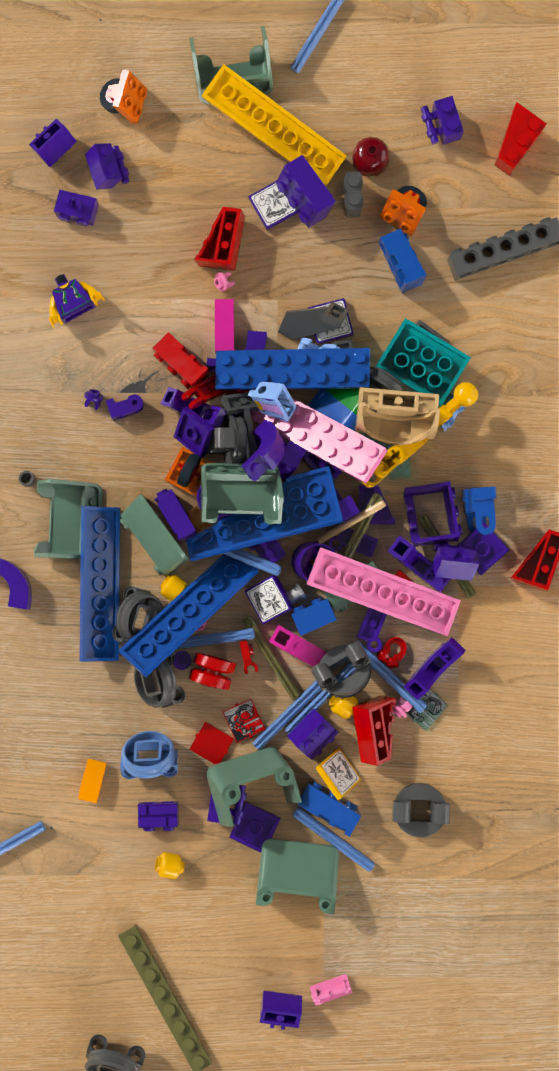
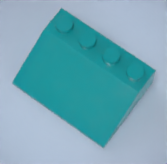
(423, 361)

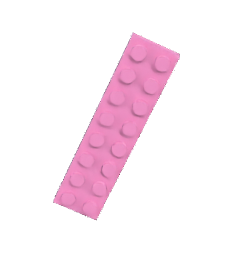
(329, 441)
(383, 591)

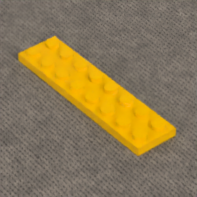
(272, 123)

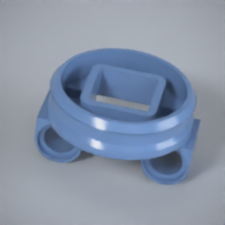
(165, 764)

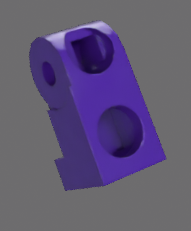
(125, 408)

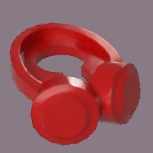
(394, 661)

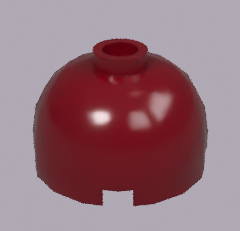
(370, 156)

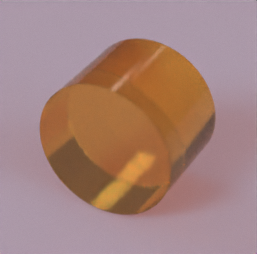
(195, 517)

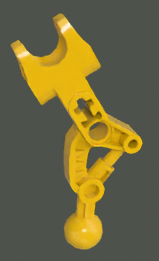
(464, 395)

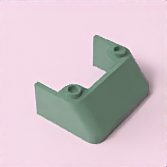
(255, 71)
(228, 775)

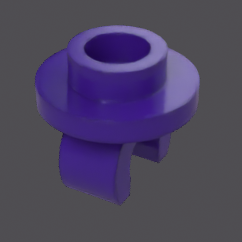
(94, 396)
(182, 660)

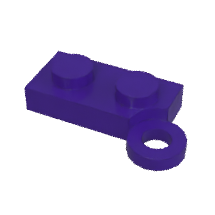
(366, 546)
(371, 628)

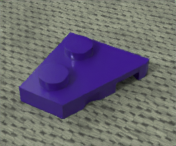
(380, 517)

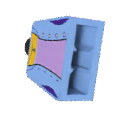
(273, 400)

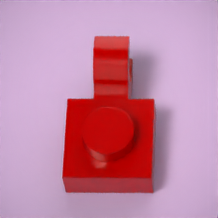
(247, 651)

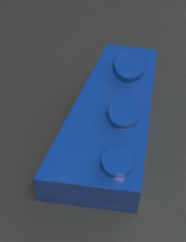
(402, 260)
(327, 807)

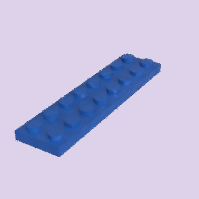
(294, 368)
(99, 583)
(186, 613)

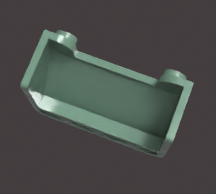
(230, 491)
(65, 516)
(153, 536)
(298, 870)

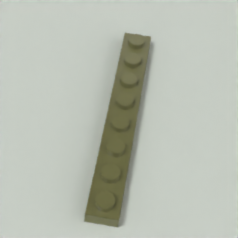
(165, 999)

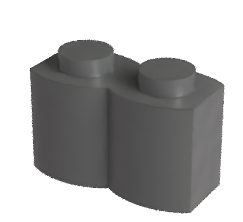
(352, 191)

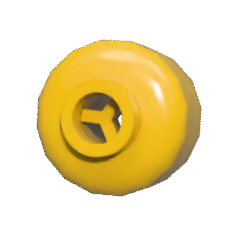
(172, 587)
(343, 706)
(169, 865)

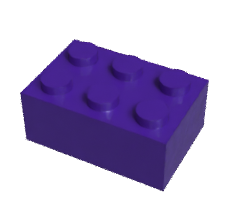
(305, 191)

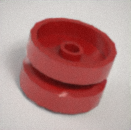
(211, 674)

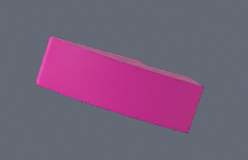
(224, 325)

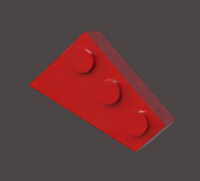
(519, 137)
(223, 242)
(180, 361)
(541, 563)
(373, 729)

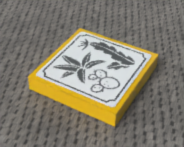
(338, 773)

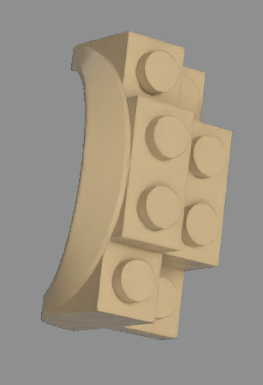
(396, 416)

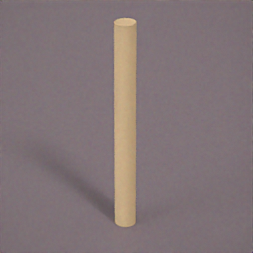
(352, 521)

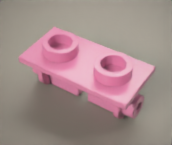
(330, 989)

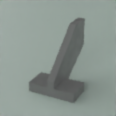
(312, 321)
(242, 406)

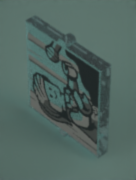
(434, 708)

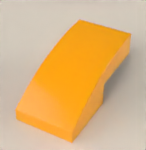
(92, 781)

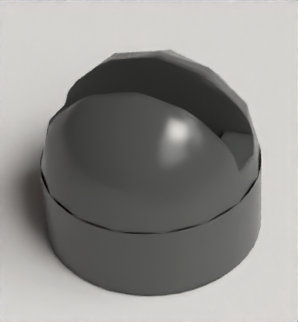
(25, 477)

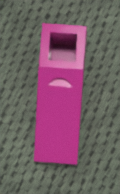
(297, 646)

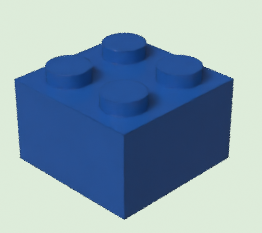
(313, 616)

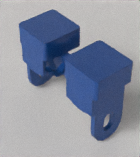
(479, 504)

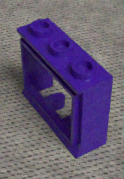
(451, 511)
(175, 514)

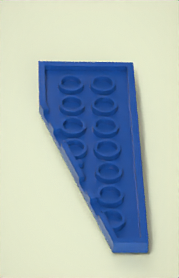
(307, 505)

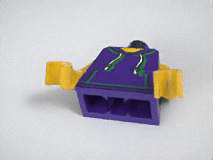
(71, 300)

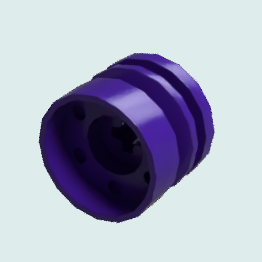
(301, 558)

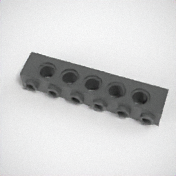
(462, 269)

